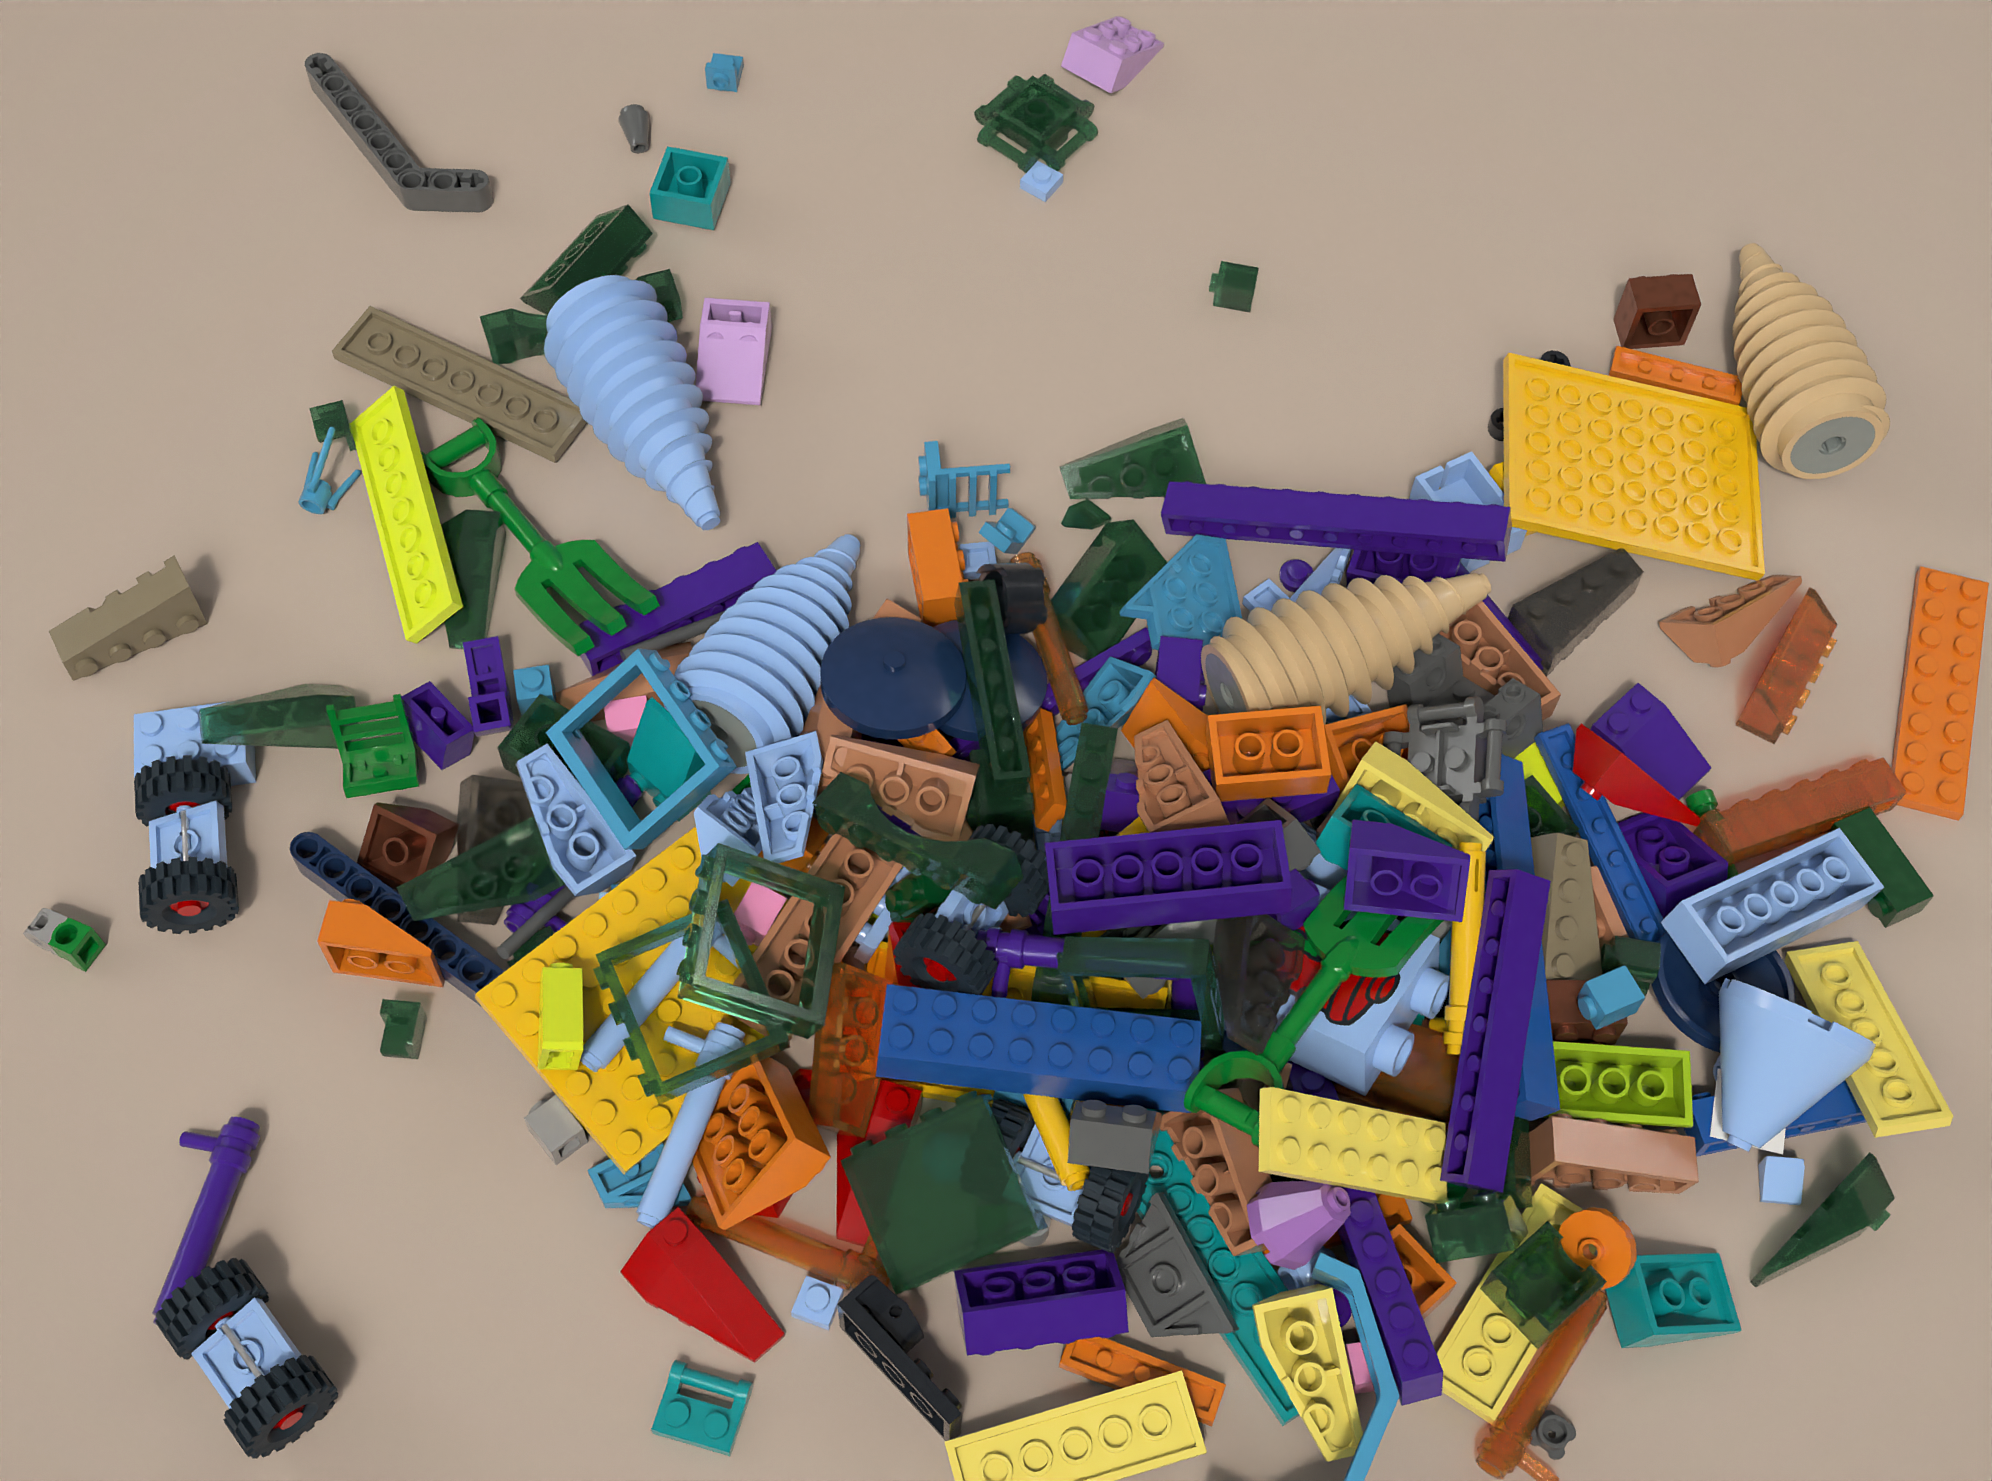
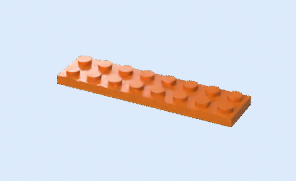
(1939, 692)

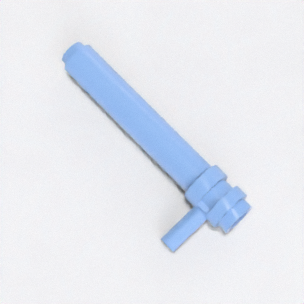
(643, 1000)
(689, 1123)

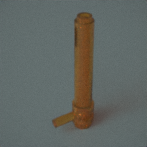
(1056, 656)
(841, 1266)
(1513, 1430)

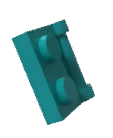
(699, 1421)

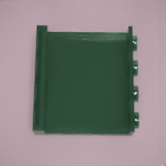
(940, 1193)

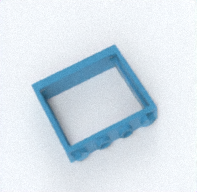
(595, 779)

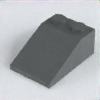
(1113, 1136)

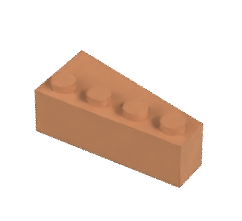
(1494, 657)
(1612, 1156)
(1222, 1168)

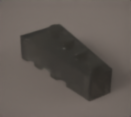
(1573, 607)

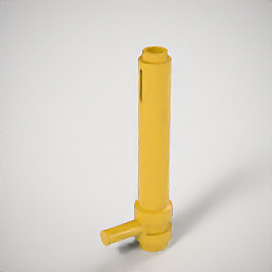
(1463, 952)
(1055, 1132)

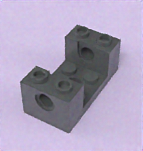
(1440, 681)

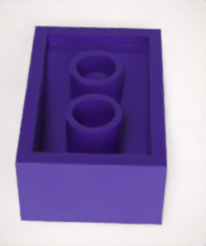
(1374, 564)
(1653, 740)
(1672, 859)
(1404, 873)

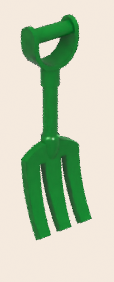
(549, 564)
(1342, 954)

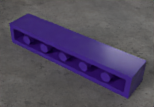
(681, 603)

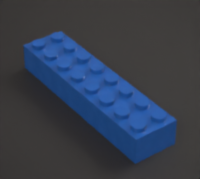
(1038, 1048)

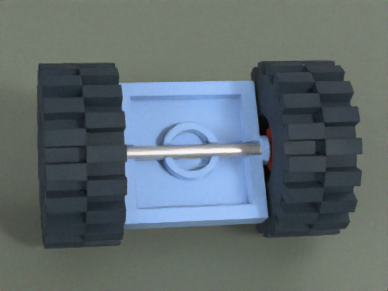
(186, 818)
(944, 947)
(1098, 1211)
(247, 1357)

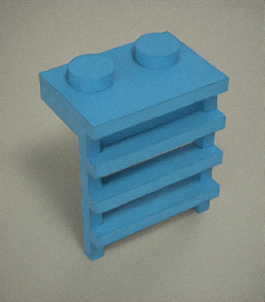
(940, 484)

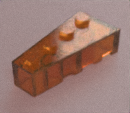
(847, 1052)

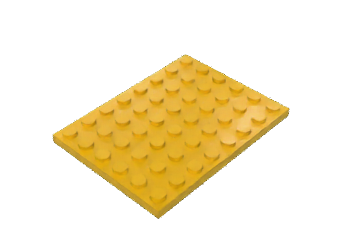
(1631, 467)
(612, 1099)

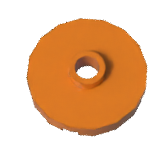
(1609, 1235)

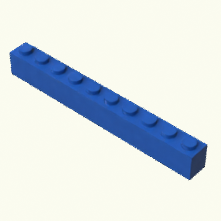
(1512, 849)

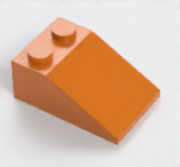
(1163, 704)
(371, 946)

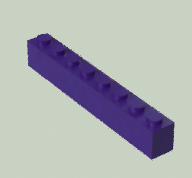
(1495, 1030)

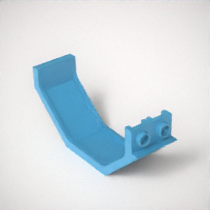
(1350, 1283)

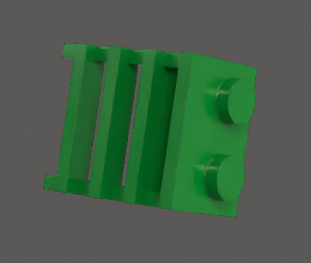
(378, 762)

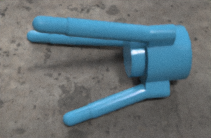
(316, 492)

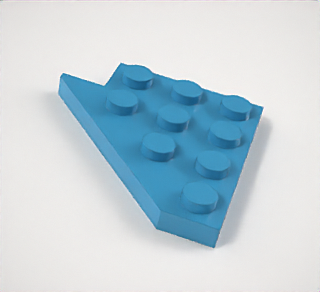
(1189, 594)

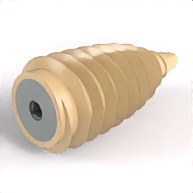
(1802, 374)
(1332, 642)

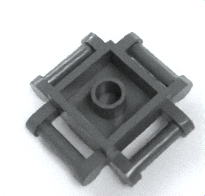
(1455, 758)

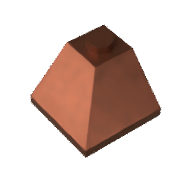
(405, 842)

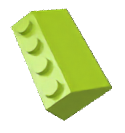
(1624, 1084)

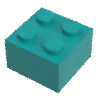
(690, 188)

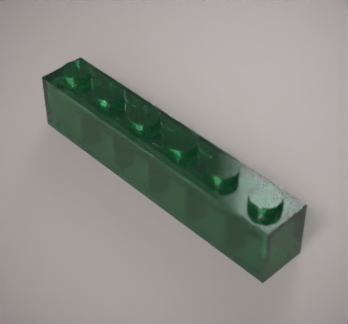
(992, 689)

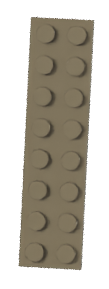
(461, 383)

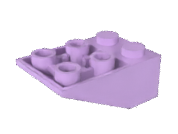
(1110, 53)
(733, 350)

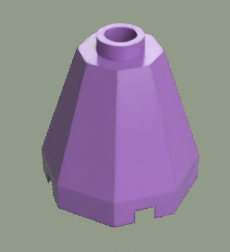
(1296, 1219)

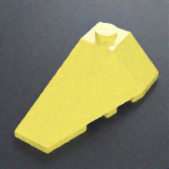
(1414, 795)
(1308, 1353)

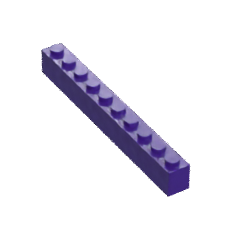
(1338, 520)
(1385, 1281)

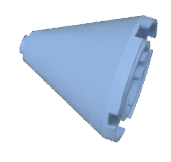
(1777, 1061)

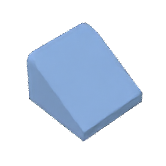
(1781, 1180)

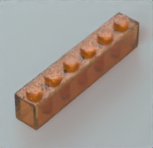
(1799, 812)

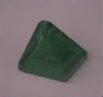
(1085, 516)

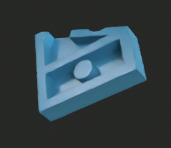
(627, 1190)

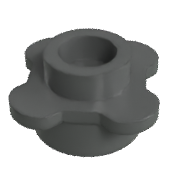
(1563, 1432)

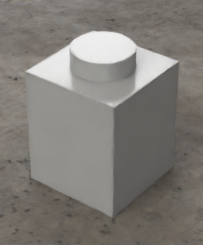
(555, 1129)

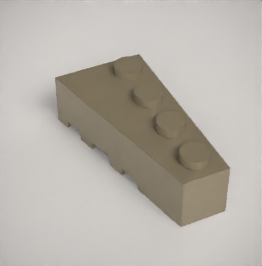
(129, 622)
(1570, 919)

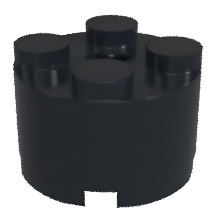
(1019, 595)

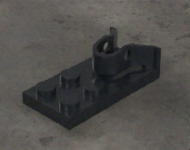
(869, 1322)

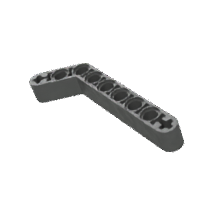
(414, 186)

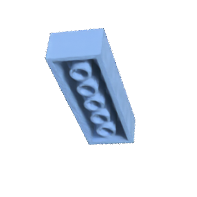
(1771, 905)

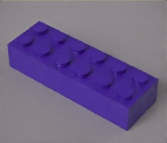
(1168, 877)

